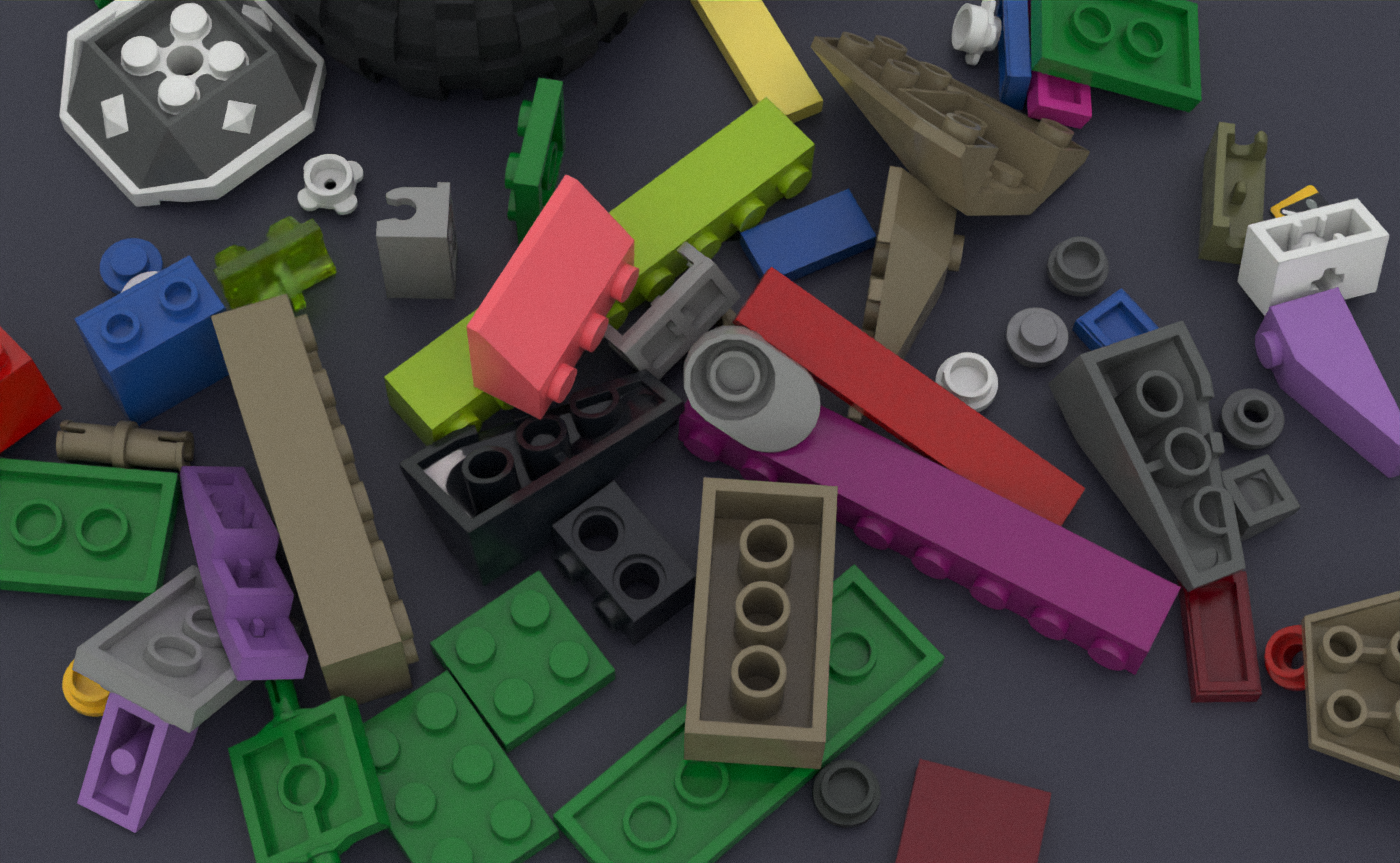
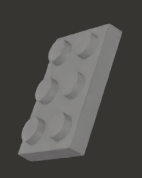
(166, 655)

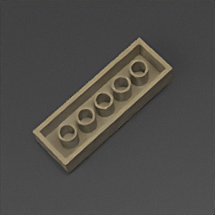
(317, 500)

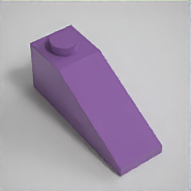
(1332, 374)

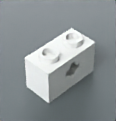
(1313, 253)

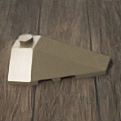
(908, 264)

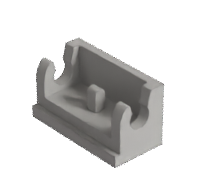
(422, 251)
(676, 317)

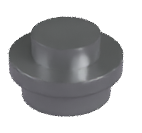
(1036, 337)

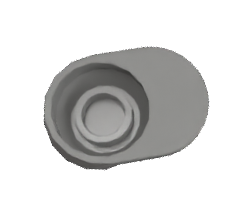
(750, 389)

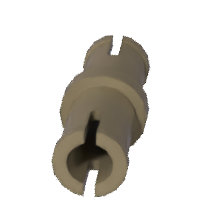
(124, 445)

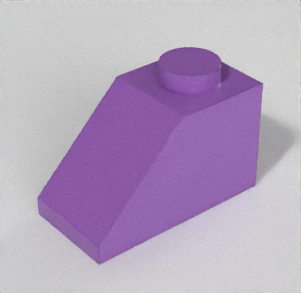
(132, 763)

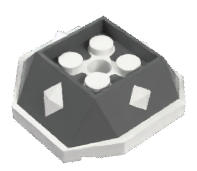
(195, 133)

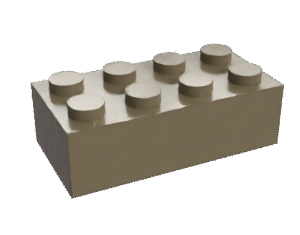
(761, 624)

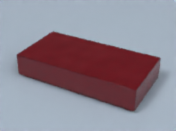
(1220, 641)

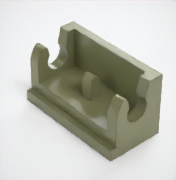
(1231, 193)

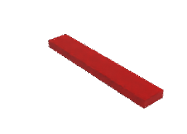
(903, 398)

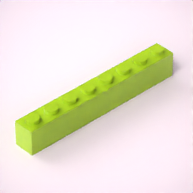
(697, 200)

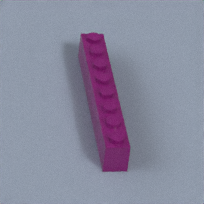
(963, 534)

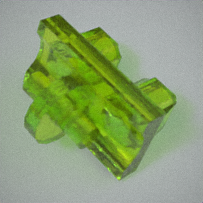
(284, 264)

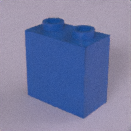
(156, 341)

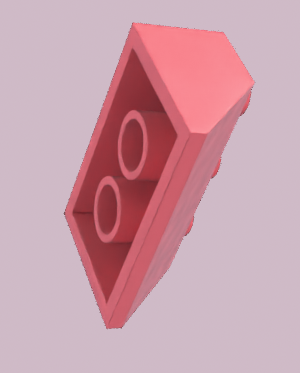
(551, 301)

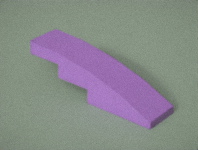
(240, 574)

